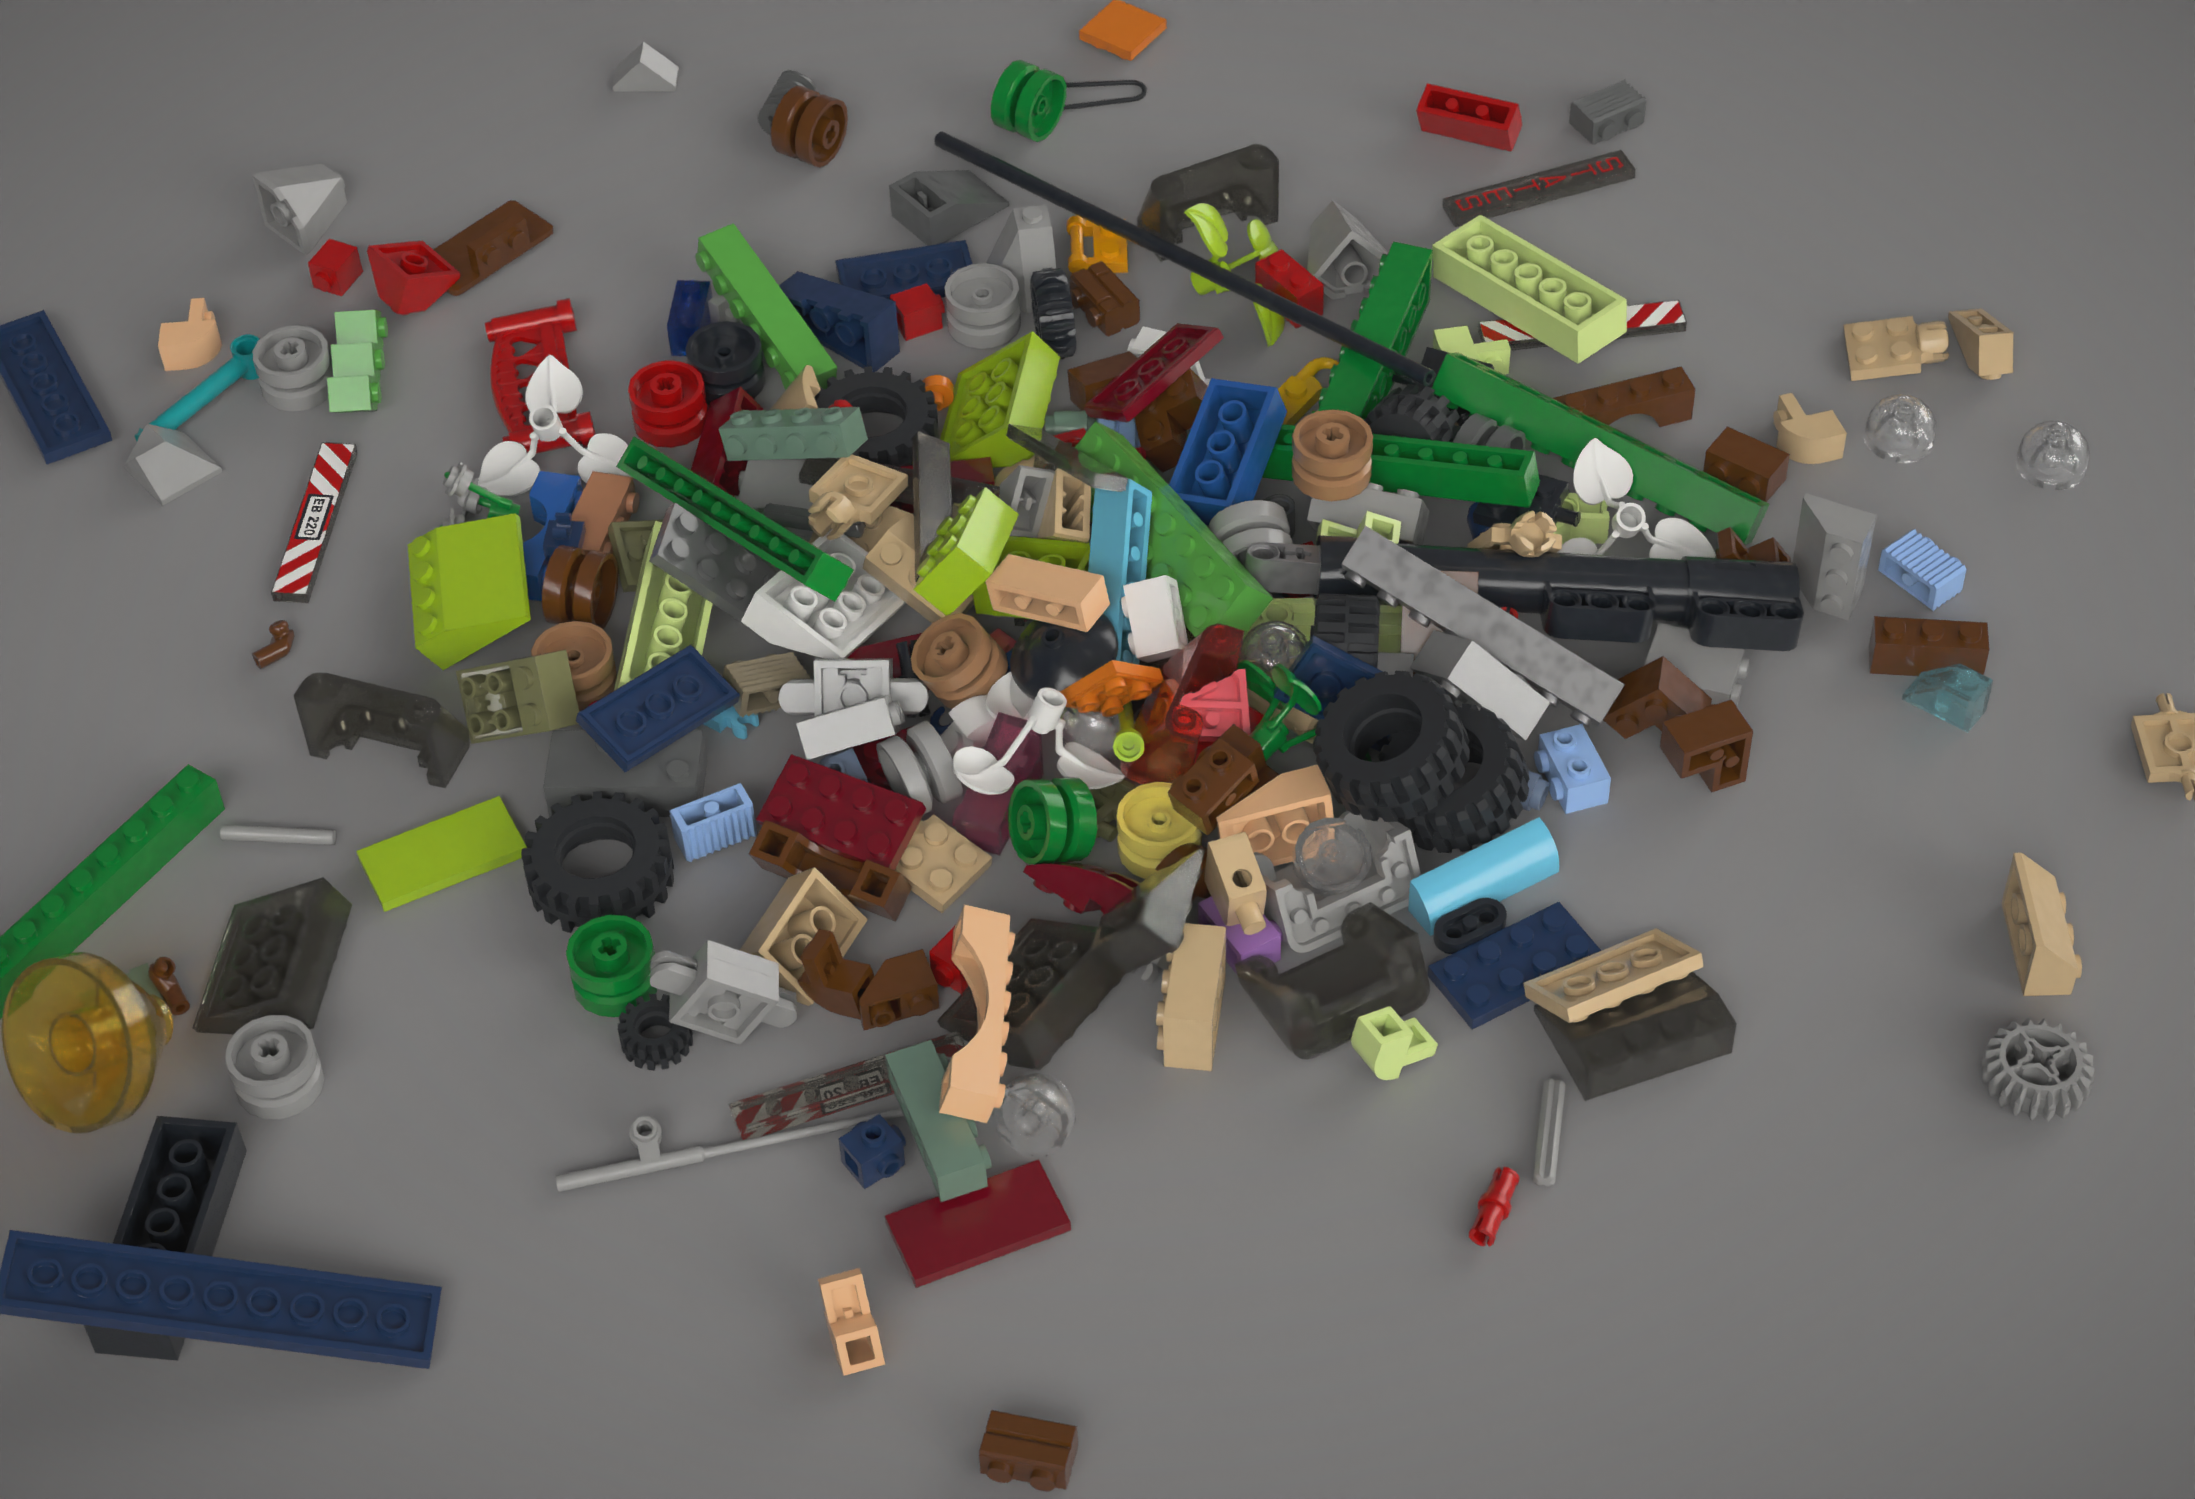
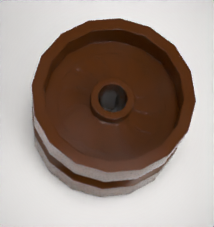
(809, 126)
(580, 586)

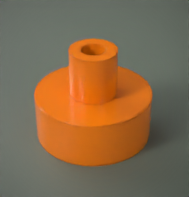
(941, 388)

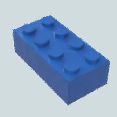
(1228, 446)

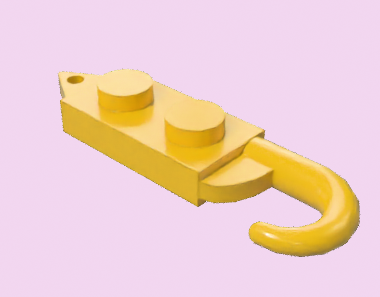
(1303, 390)

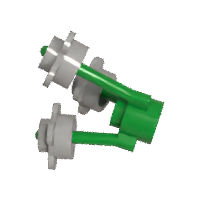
(472, 496)

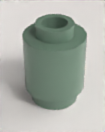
(1067, 421)

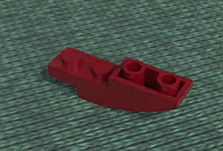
(1081, 885)

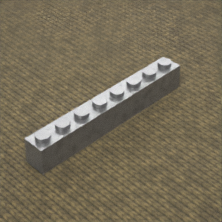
(1463, 613)

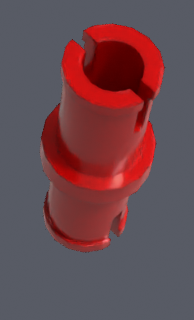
(1494, 1206)

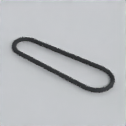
(1106, 102)

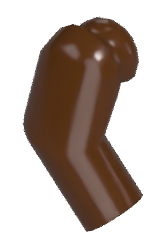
(278, 647)
(166, 983)

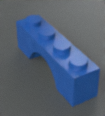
(549, 495)

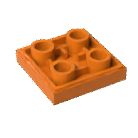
(1122, 29)
(1112, 687)

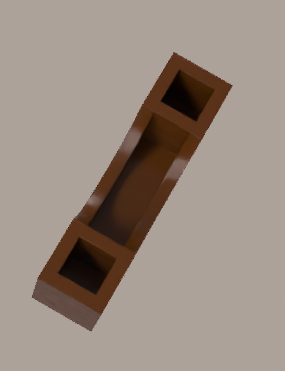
(1662, 395)
(862, 883)

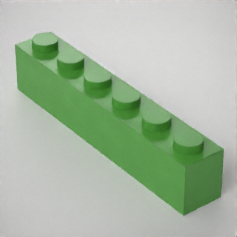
(762, 306)

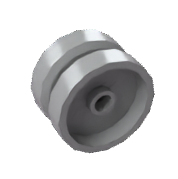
(982, 305)
(293, 367)
(1250, 524)
(920, 766)
(274, 1067)

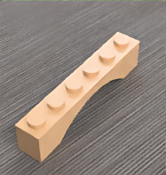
(973, 1074)

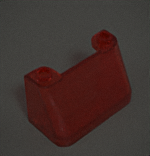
(1173, 729)

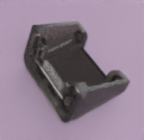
(1234, 182)
(344, 709)
(1322, 998)

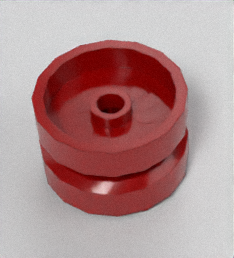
(668, 403)

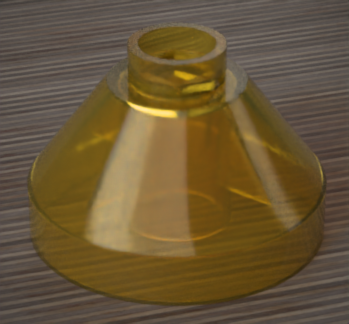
(82, 1041)

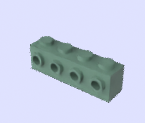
(793, 433)
(942, 1139)

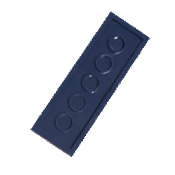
(48, 389)

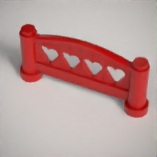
(545, 329)

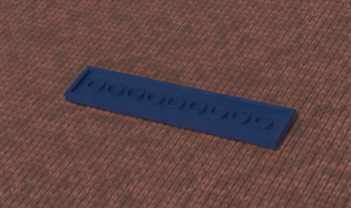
(218, 1299)

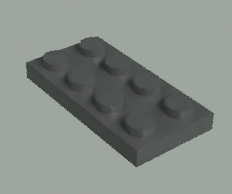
(708, 562)

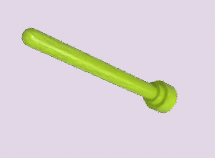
(1128, 742)

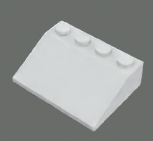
(810, 623)

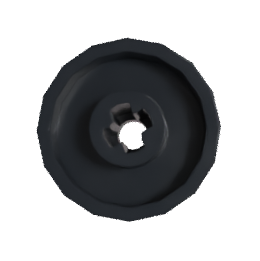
(727, 358)

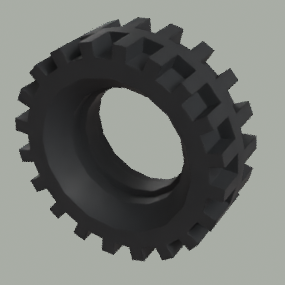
(891, 395)
(625, 892)

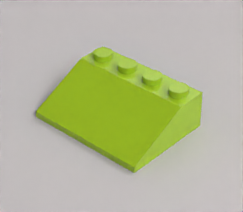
(997, 392)
(467, 587)

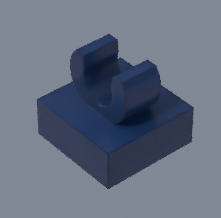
(563, 532)

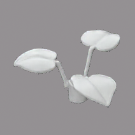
(551, 390)
(1606, 476)
(986, 775)

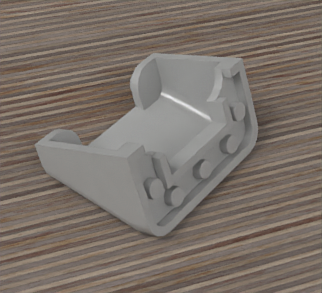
(1314, 921)

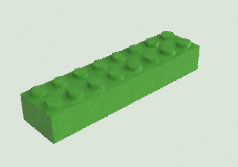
(1208, 576)

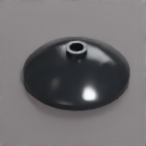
(1060, 655)

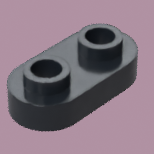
(1465, 924)

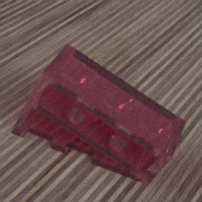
(984, 816)

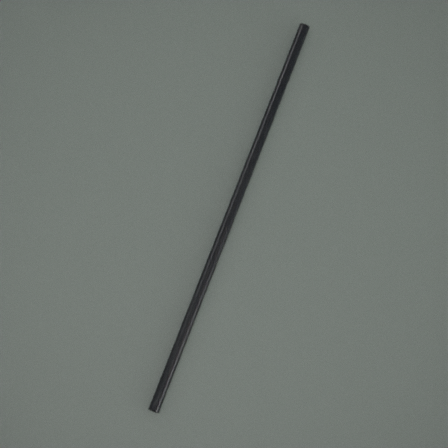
(1188, 260)

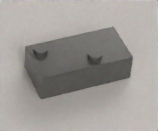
(661, 781)

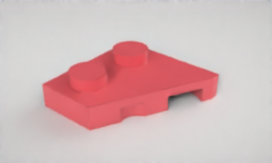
(1221, 705)

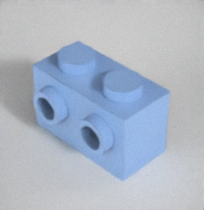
(1573, 769)

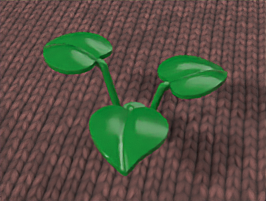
(1273, 732)

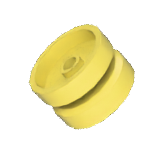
(1150, 828)

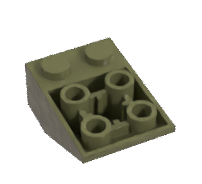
(518, 697)

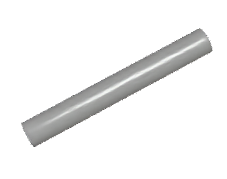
(278, 834)

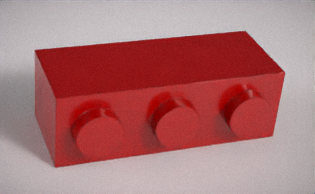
(1469, 117)

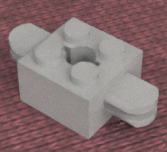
(850, 682)
(723, 991)

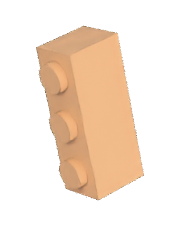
(1048, 592)

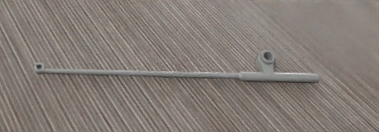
(653, 1161)

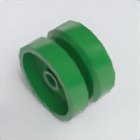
(1028, 100)
(1052, 820)
(610, 964)

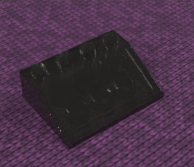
(275, 958)
(1051, 988)
(1643, 1036)

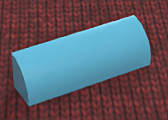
(1488, 871)

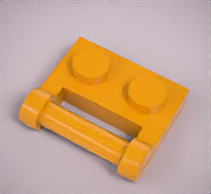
(1107, 246)

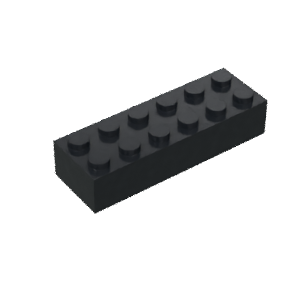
(175, 1207)

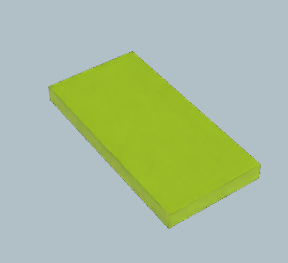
(441, 853)

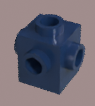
(872, 1150)

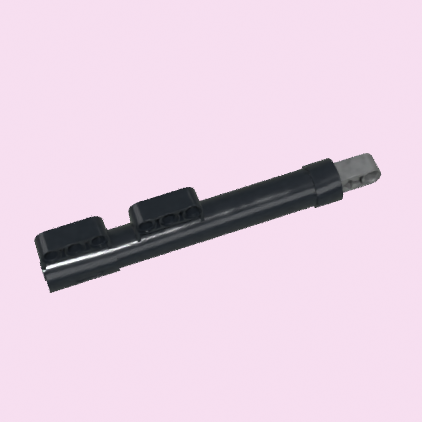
(1582, 594)

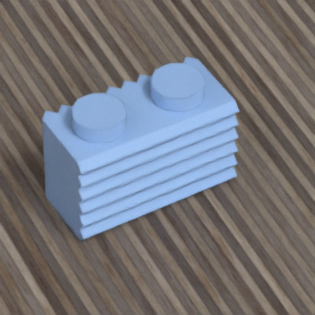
(1922, 569)
(713, 822)

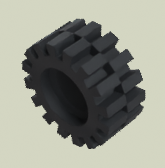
(652, 1050)

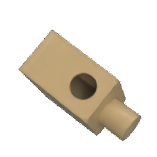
(1236, 882)

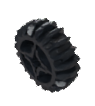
(1053, 310)

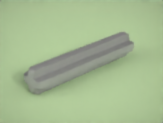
(1549, 1132)

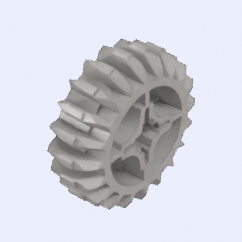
(2034, 1080)

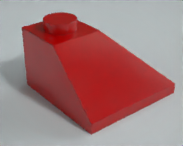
(410, 275)

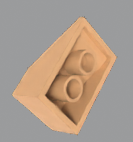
(1279, 812)

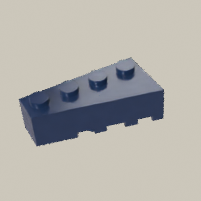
(846, 319)

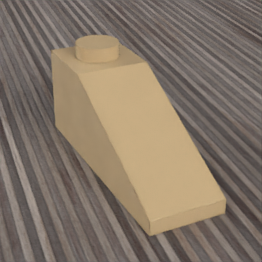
(1984, 342)

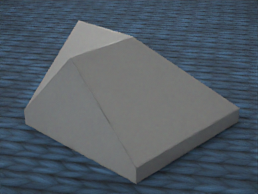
(169, 463)

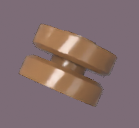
(1332, 455)
(588, 655)
(958, 659)

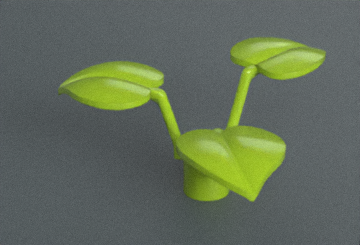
(1215, 234)

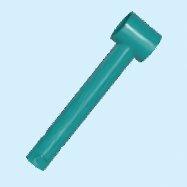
(239, 366)

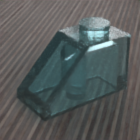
(1951, 694)

